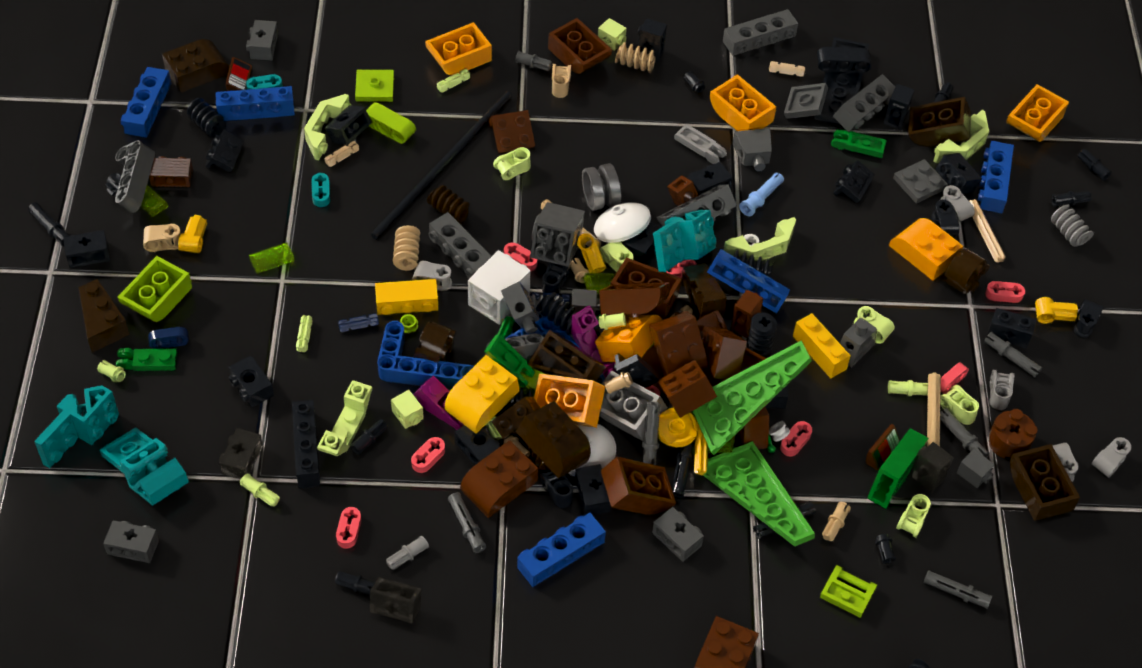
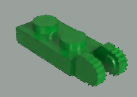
(859, 143)
(509, 358)
(147, 359)

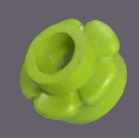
(411, 320)

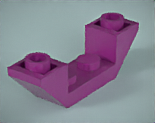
(585, 336)

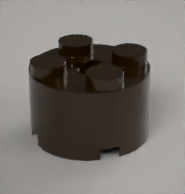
(966, 271)
(435, 342)

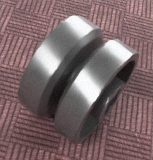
(601, 186)

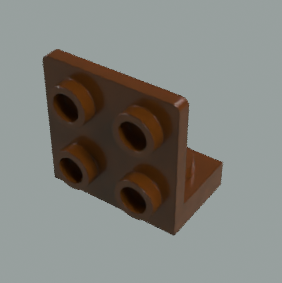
(512, 131)

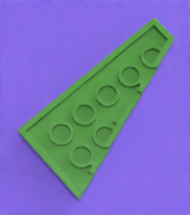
(747, 394)
(754, 485)

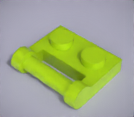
(845, 595)

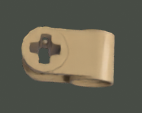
(560, 80)
(161, 237)

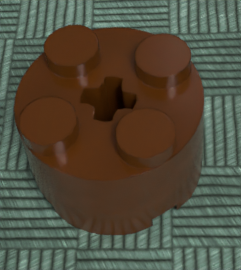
(1012, 433)

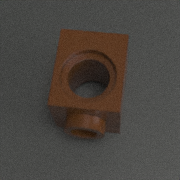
(682, 190)

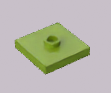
(374, 85)

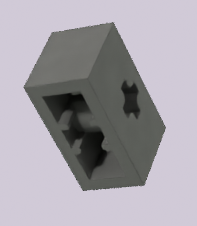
(262, 40)
(678, 534)
(131, 541)

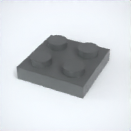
(806, 100)
(920, 181)

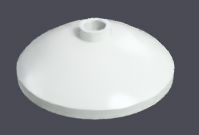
(622, 222)
(601, 444)

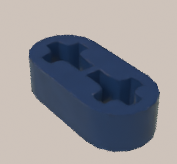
(168, 338)

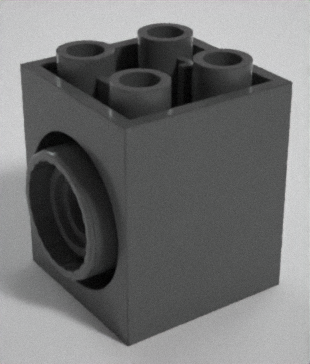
(556, 234)

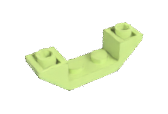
(324, 110)
(979, 132)
(767, 249)
(349, 421)

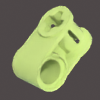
(513, 163)
(615, 254)
(883, 324)
(960, 404)
(913, 518)

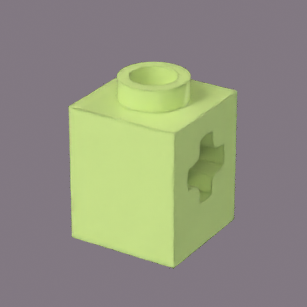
(612, 34)
(407, 409)

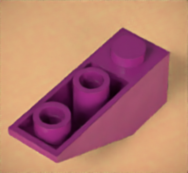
(432, 397)

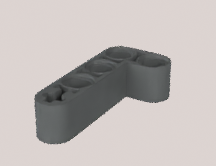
(137, 164)

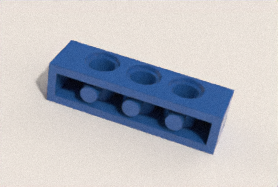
(146, 102)
(255, 103)
(995, 177)
(744, 277)
(537, 571)

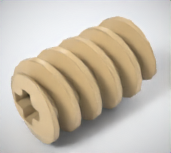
(635, 57)
(406, 248)

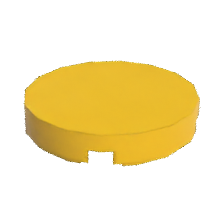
(680, 432)

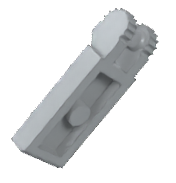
(700, 143)

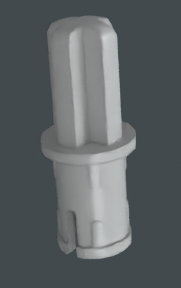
(407, 553)

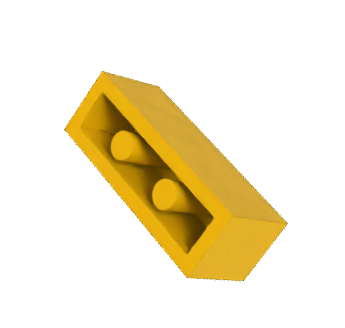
(406, 297)
(821, 345)

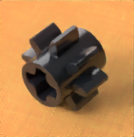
(113, 183)

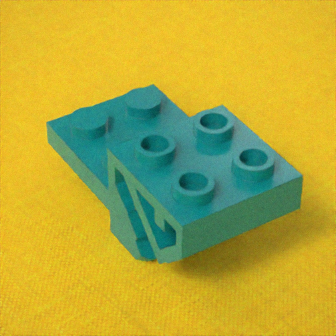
(684, 239)
(72, 425)
(145, 465)

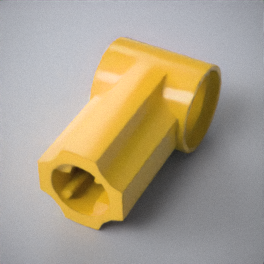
(193, 237)
(592, 254)
(1048, 311)

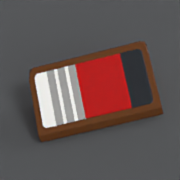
(238, 75)
(883, 447)

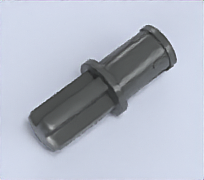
(533, 61)

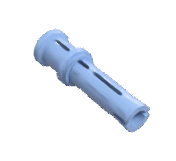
(757, 198)

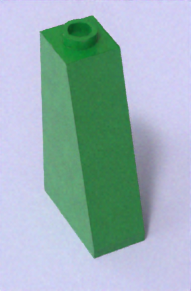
(896, 468)

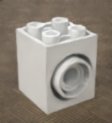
(490, 279)

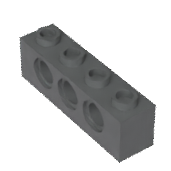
(760, 32)
(865, 103)
(720, 195)
(458, 244)

